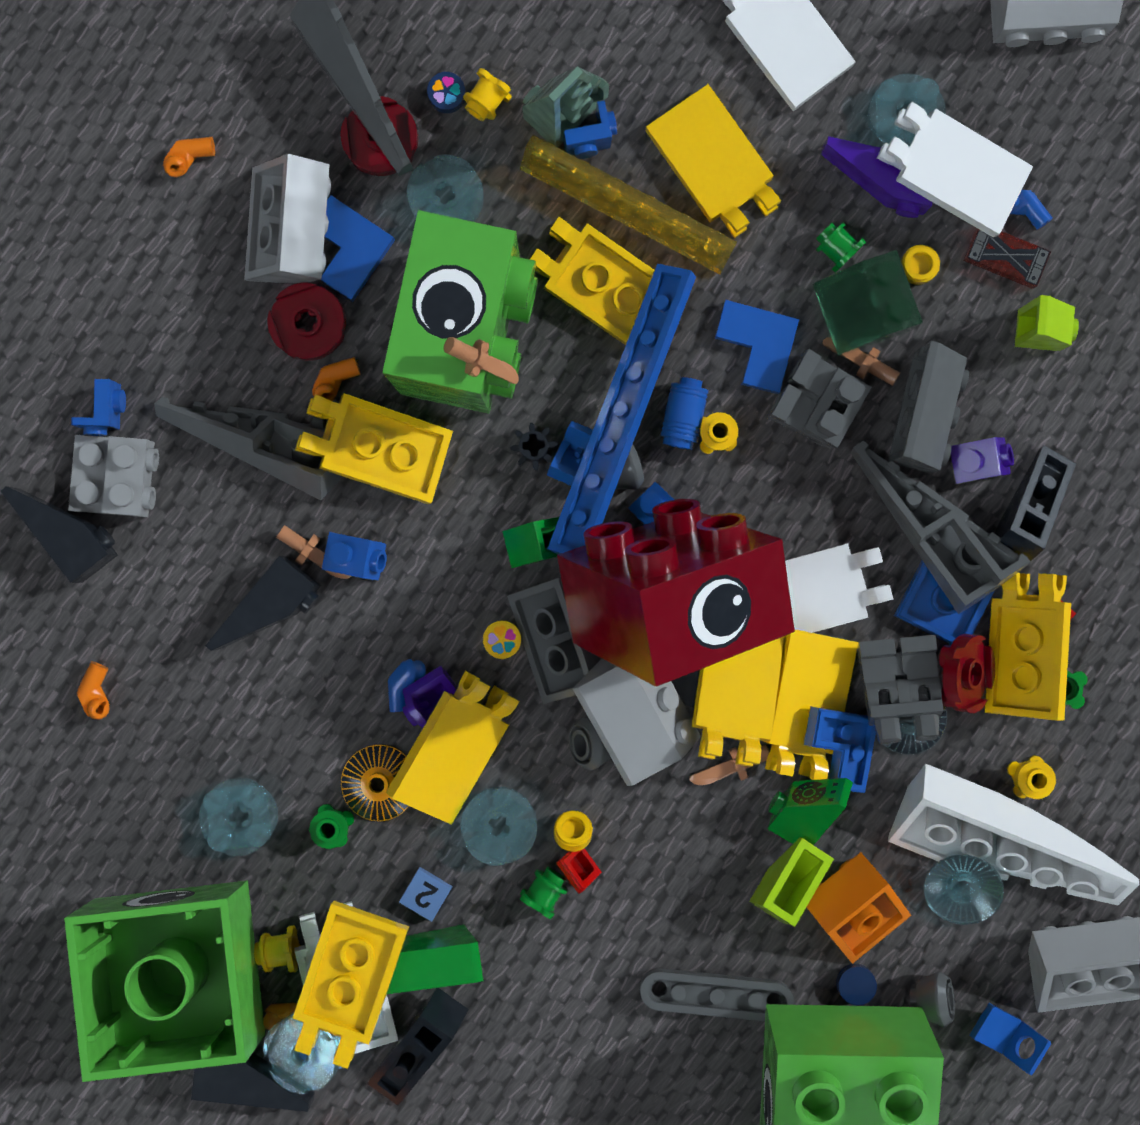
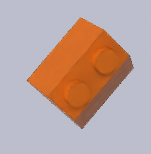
(857, 907)

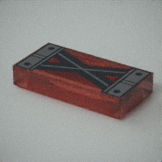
(1008, 257)

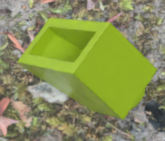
(1046, 324)
(792, 882)

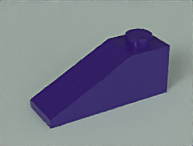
(874, 176)

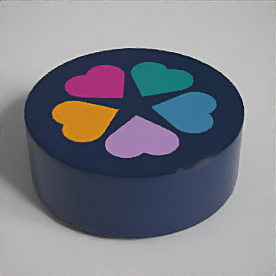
(446, 92)

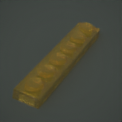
(627, 204)

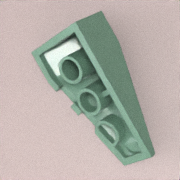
(563, 103)

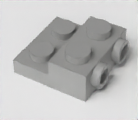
(113, 475)

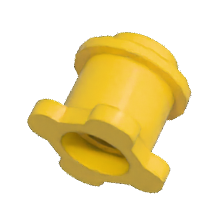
(486, 96)
(709, 441)
(1022, 776)
(277, 950)

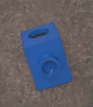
(1005, 1033)

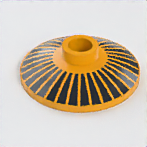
(361, 768)

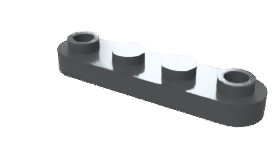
(712, 994)

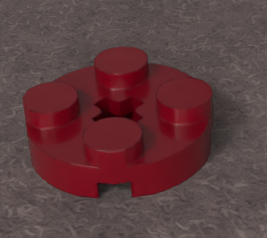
(365, 153)
(287, 312)
(966, 673)

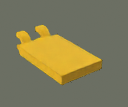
(713, 159)
(595, 278)
(378, 446)
(1030, 648)
(815, 674)
(739, 702)
(453, 749)
(348, 979)

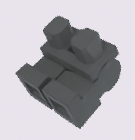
(838, 404)

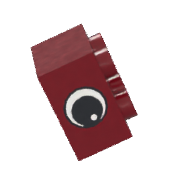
(676, 591)

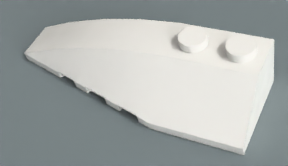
(957, 817)

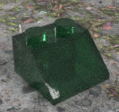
(867, 303)

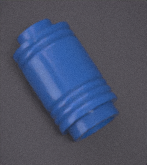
(684, 413)

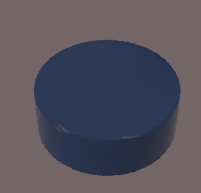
(856, 984)

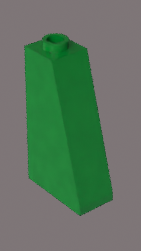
(437, 960)

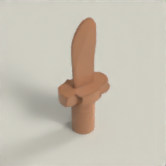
(478, 359)
(867, 363)
(305, 548)
(725, 769)

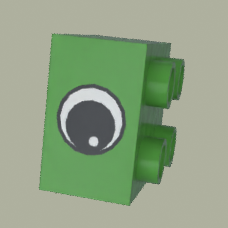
(461, 285)
(164, 981)
(849, 1066)

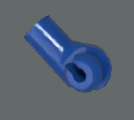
(1032, 208)
(402, 677)

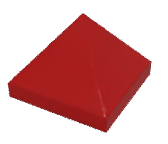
(578, 869)

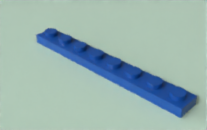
(623, 406)

